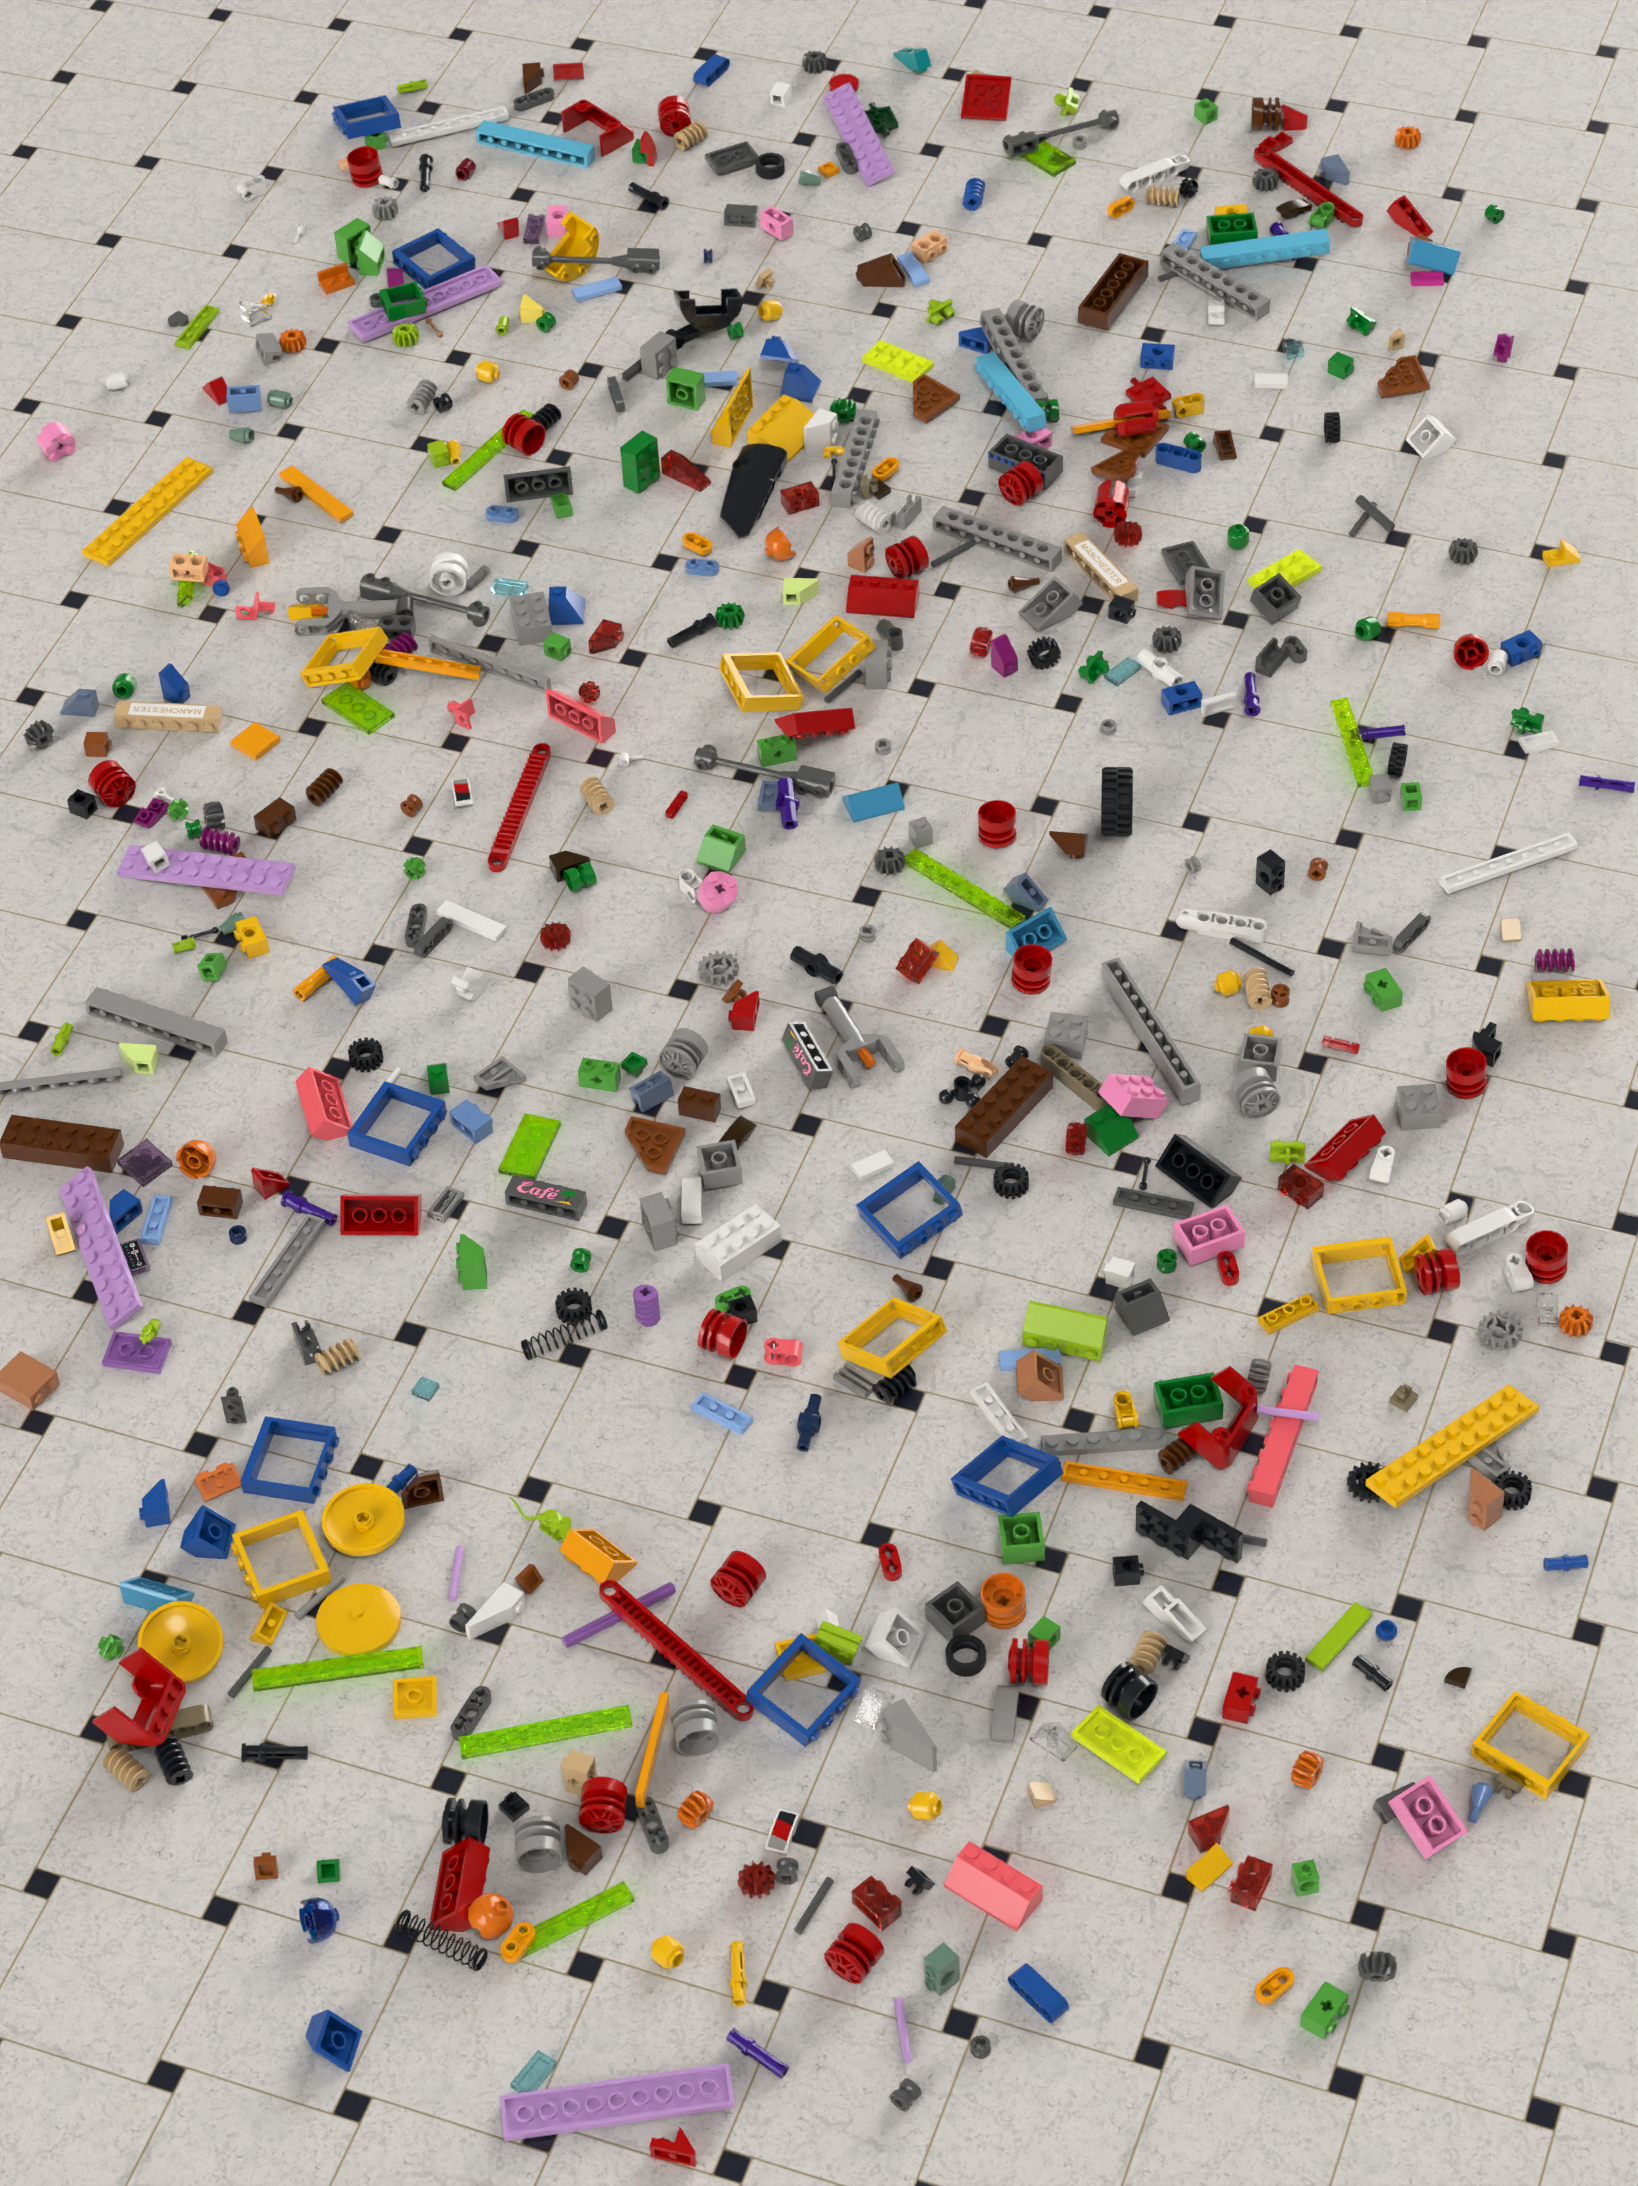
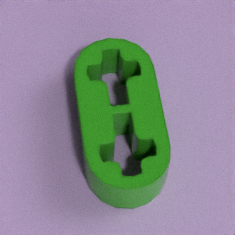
(730, 1295)

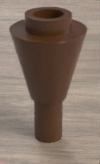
(292, 493)
(1018, 583)
(912, 1290)

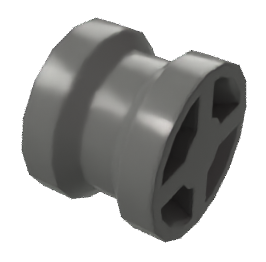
(862, 232)
(787, 1871)

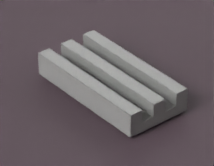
(448, 1206)
(857, 1378)

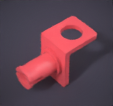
(258, 606)
(462, 712)

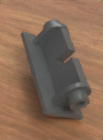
(233, 1407)

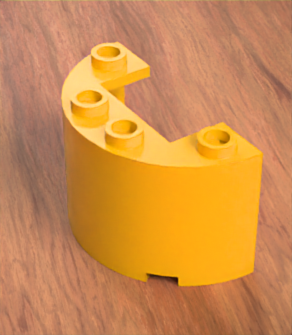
(578, 241)

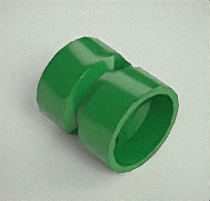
(1053, 407)
(580, 877)

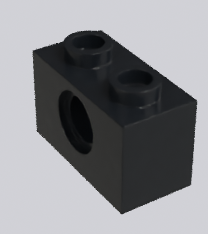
(1270, 872)

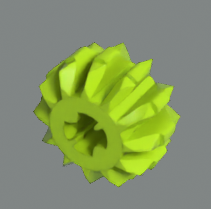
(405, 335)

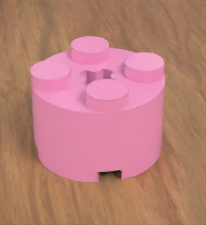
(56, 441)
(721, 883)

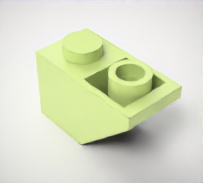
(799, 590)
(140, 1057)

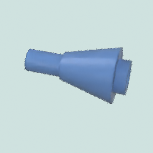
(1480, 1796)

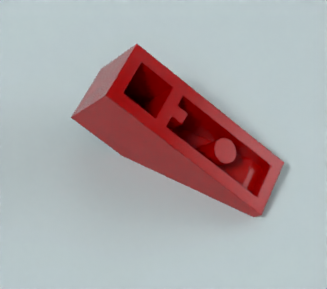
(1408, 217)

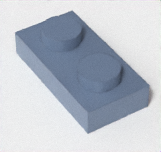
(768, 796)

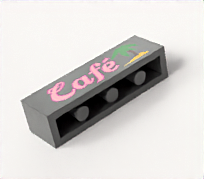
(807, 1055)
(546, 1198)

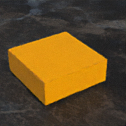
(828, 169)

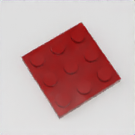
(986, 97)

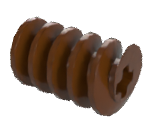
(323, 786)
(1175, 1455)

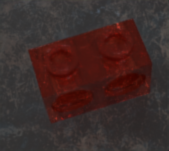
(919, 963)
(1254, 1883)
(873, 1905)

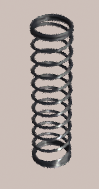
(599, 1317)
(475, 1957)

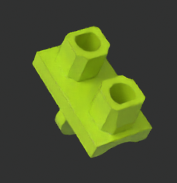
(1068, 102)
(937, 309)
(1287, 1151)

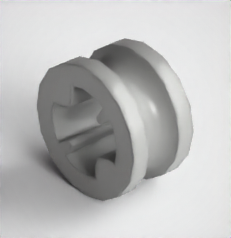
(1079, 142)
(1108, 723)
(883, 750)
(1192, 864)
(867, 933)

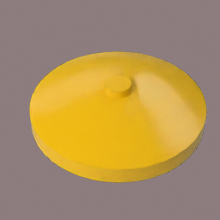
(363, 1519)
(358, 1620)
(183, 1639)

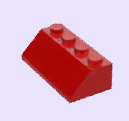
(882, 596)
(816, 723)
(1346, 1148)
(380, 1214)
(459, 1884)

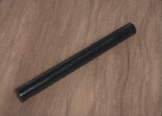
(1261, 956)

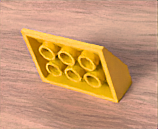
(734, 413)
(782, 426)
(1568, 1000)

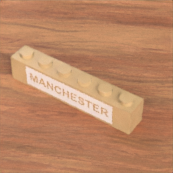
(1099, 567)
(168, 716)

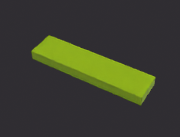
(197, 327)
(1338, 1636)

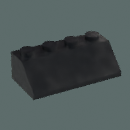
(1197, 1171)

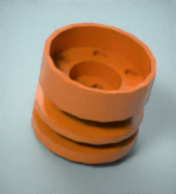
(1003, 1600)

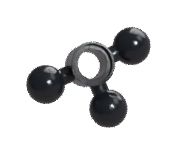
(962, 1090)

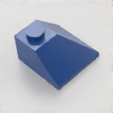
(778, 350)
(800, 383)
(565, 606)
(208, 1535)
(333, 2038)

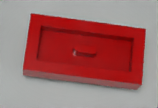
(568, 71)

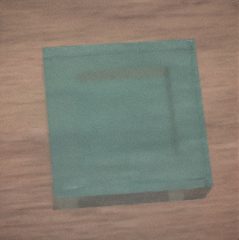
(1294, 350)
(425, 1388)

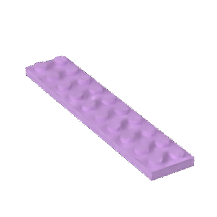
(858, 134)
(438, 298)
(211, 871)
(100, 1248)
(616, 2102)

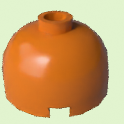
(778, 545)
(196, 1158)
(491, 1915)

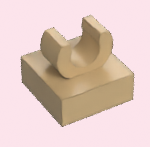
(765, 279)

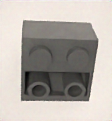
(1141, 1306)

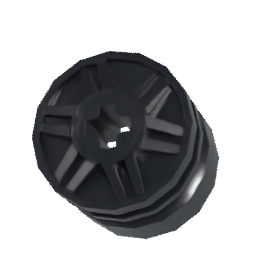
(1129, 1690)
(462, 1822)

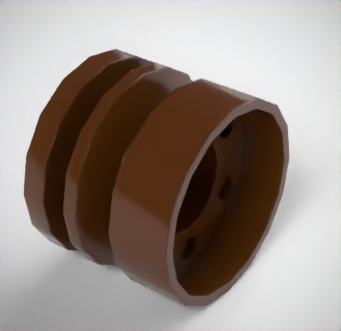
(1265, 113)

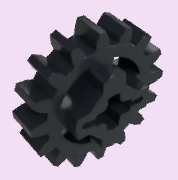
(1362, 1473)

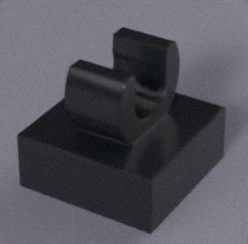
(1175, 1654)
(514, 1806)
(920, 1879)

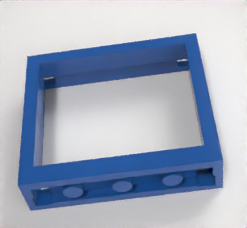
(366, 126)
(402, 254)
(406, 1156)
(895, 1188)
(294, 1429)
(967, 1479)
(782, 1719)

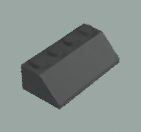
(537, 484)

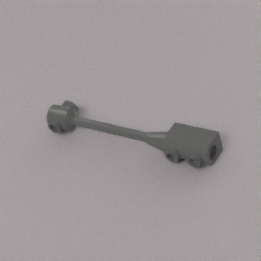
(1028, 141)
(635, 259)
(382, 589)
(805, 779)

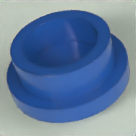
(221, 588)
(1386, 1630)

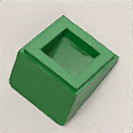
(328, 1870)

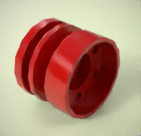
(673, 115)
(364, 166)
(523, 434)
(1020, 483)
(907, 557)
(111, 783)
(997, 824)
(1031, 969)
(1466, 1073)
(1547, 1256)
(1437, 1271)
(722, 1333)
(738, 1579)
(1029, 1661)
(603, 1805)
(854, 1953)

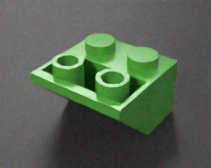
(370, 254)
(721, 849)
(471, 1264)

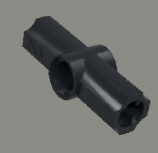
(683, 334)
(816, 965)

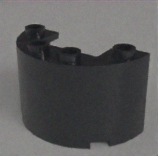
(710, 316)

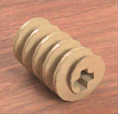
(690, 136)
(1162, 196)
(596, 795)
(1257, 988)
(336, 1356)
(1148, 1651)
(126, 1769)

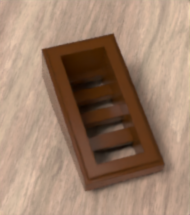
(1221, 436)

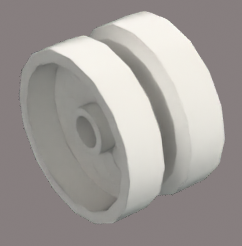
(448, 574)

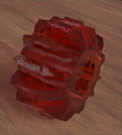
(1128, 533)
(981, 641)
(555, 936)
(1076, 1138)
(756, 1879)

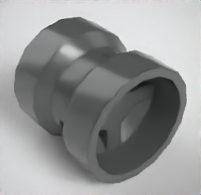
(462, 1617)
(905, 2094)

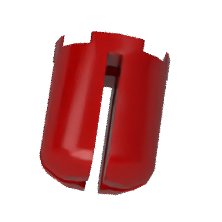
(1137, 426)
(1105, 503)

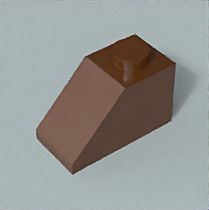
(532, 76)
(581, 1851)

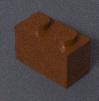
(275, 817)
(699, 1104)
(220, 1202)

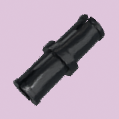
(1372, 1672)

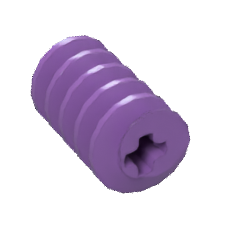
(646, 1305)

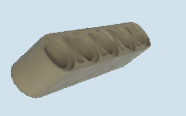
(1073, 1076)
(187, 1723)

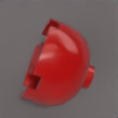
(1470, 651)

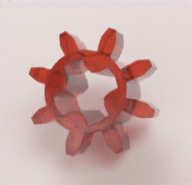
(589, 692)

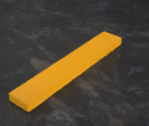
(1109, 423)
(316, 494)
(429, 664)
(1124, 1481)
(652, 1750)

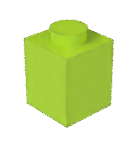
(438, 453)

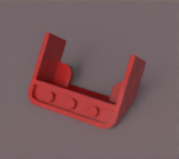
(616, 132)
(1224, 1444)
(160, 1701)

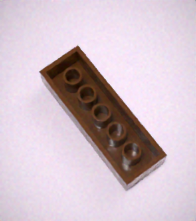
(1113, 291)
(1004, 1106)
(61, 1143)

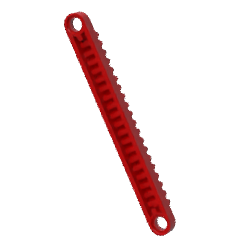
(1307, 186)
(519, 807)
(676, 1650)

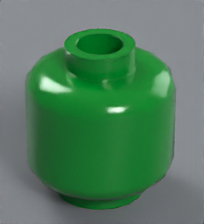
(1238, 536)
(1368, 628)
(124, 685)

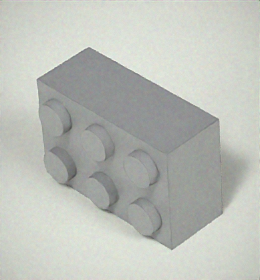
(530, 618)

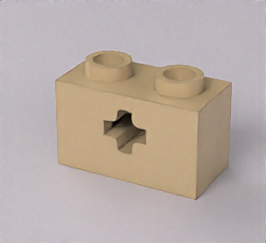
(576, 1770)

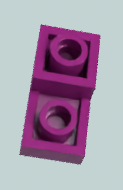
(394, 277)
(152, 814)

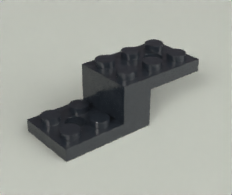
(1189, 1532)

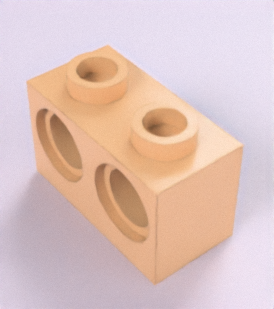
(929, 246)
(188, 567)

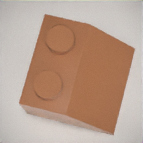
(1039, 1378)
(1484, 1500)

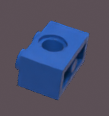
(1157, 356)
(1521, 648)
(1181, 698)

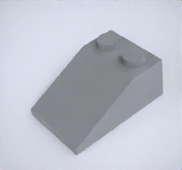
(1204, 592)
(1050, 605)
(907, 1734)

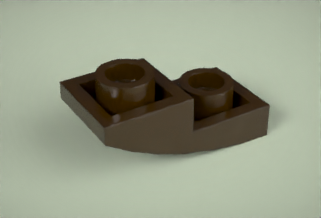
(1292, 207)
(739, 1131)

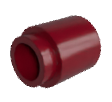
(465, 169)

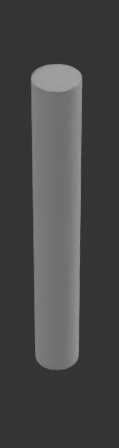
(319, 1597)

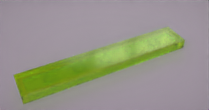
(1352, 741)
(580, 1916)

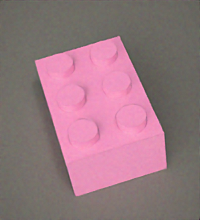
(1133, 1095)
(1208, 1235)
(1427, 1817)

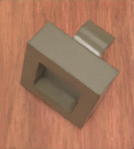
(868, 486)
(1404, 1397)
(1509, 1784)

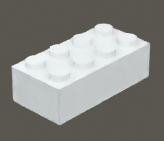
(738, 1242)

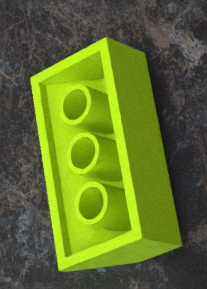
(1066, 1329)

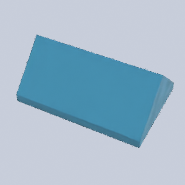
(1433, 256)
(874, 802)
(1039, 930)
(151, 1594)

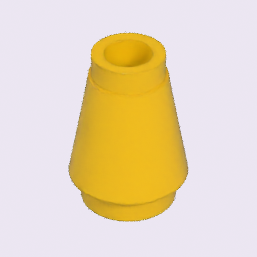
(454, 451)

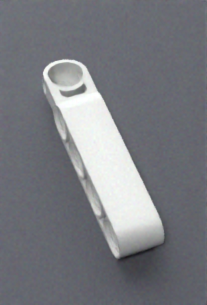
(1154, 173)
(1223, 925)
(1489, 1228)

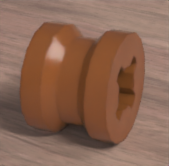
(569, 379)
(411, 805)
(1318, 869)
(1280, 995)

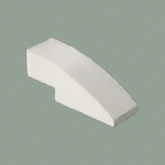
(1174, 1614)

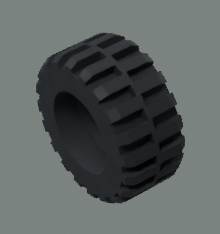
(1117, 801)

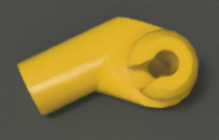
(269, 299)
(828, 451)

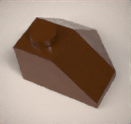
(1071, 843)
(423, 1490)

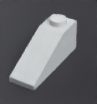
(496, 1611)

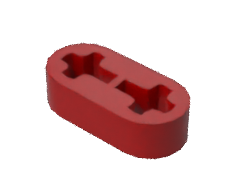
(1231, 1267)
(887, 1562)

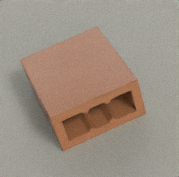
(28, 1380)

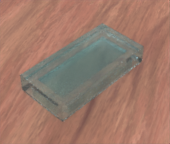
(509, 587)
(1122, 671)
(533, 2073)

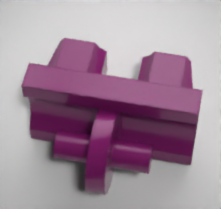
(1503, 347)

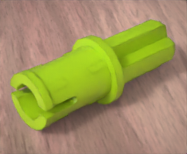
(412, 86)
(61, 1039)
(150, 1331)

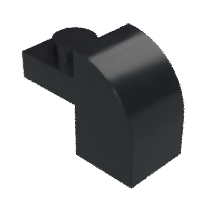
(1487, 1044)

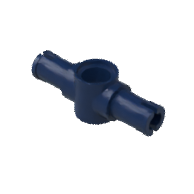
(809, 1422)

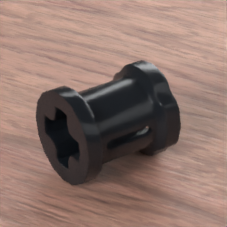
(1017, 1053)

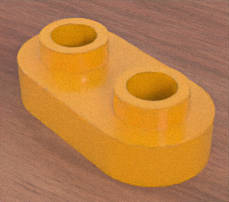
(1121, 207)
(885, 469)
(697, 543)
(519, 1941)
(1273, 1987)

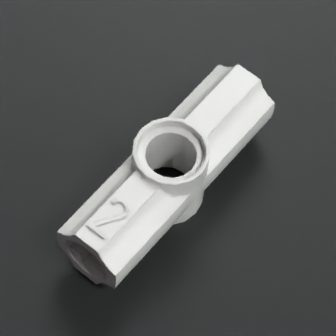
(1159, 668)

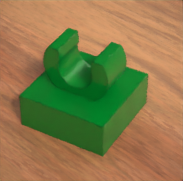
(634, 1064)

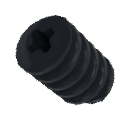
(547, 415)
(383, 673)
(887, 1388)
(173, 1762)

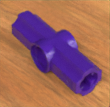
(787, 803)

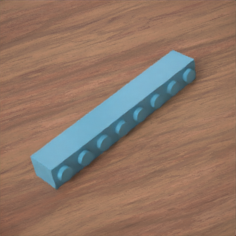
(535, 144)
(1267, 249)
(1010, 392)

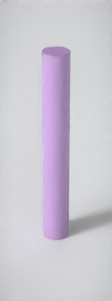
(1288, 1413)
(456, 1573)
(903, 2030)

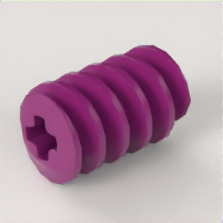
(404, 643)
(219, 842)
(1554, 959)

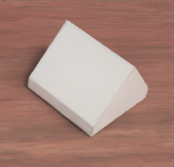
(827, 1616)

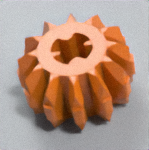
(1408, 137)
(292, 341)
(1575, 1321)
(1307, 1769)
(695, 1809)

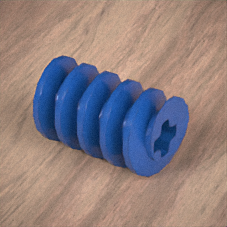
(974, 194)

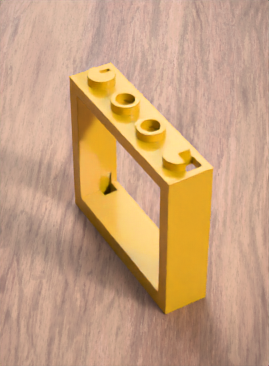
(820, 642)
(317, 669)
(729, 669)
(1353, 1251)
(930, 1331)
(290, 1587)
(1520, 1773)

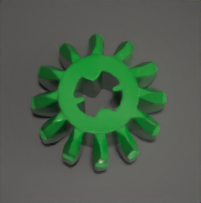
(844, 409)
(729, 615)

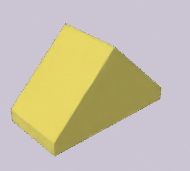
(530, 310)

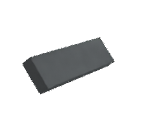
(1153, 1203)

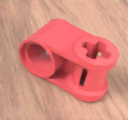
(214, 574)
(785, 1352)

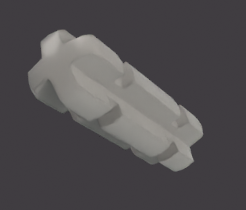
(477, 577)

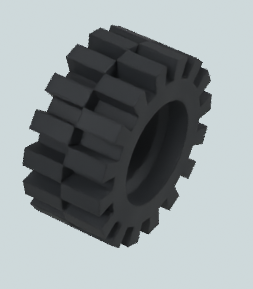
(1332, 427)
(1040, 646)
(1397, 759)
(362, 1047)
(1011, 1172)
(573, 1297)
(1516, 1481)
(1285, 1661)

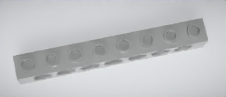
(1215, 281)
(1010, 353)
(854, 458)
(997, 539)

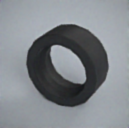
(770, 172)
(965, 1669)

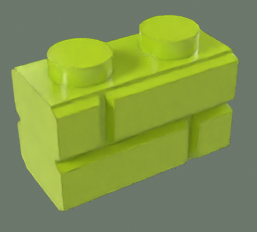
(838, 1642)

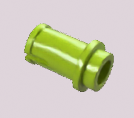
(502, 326)
(184, 945)

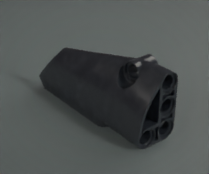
(751, 485)

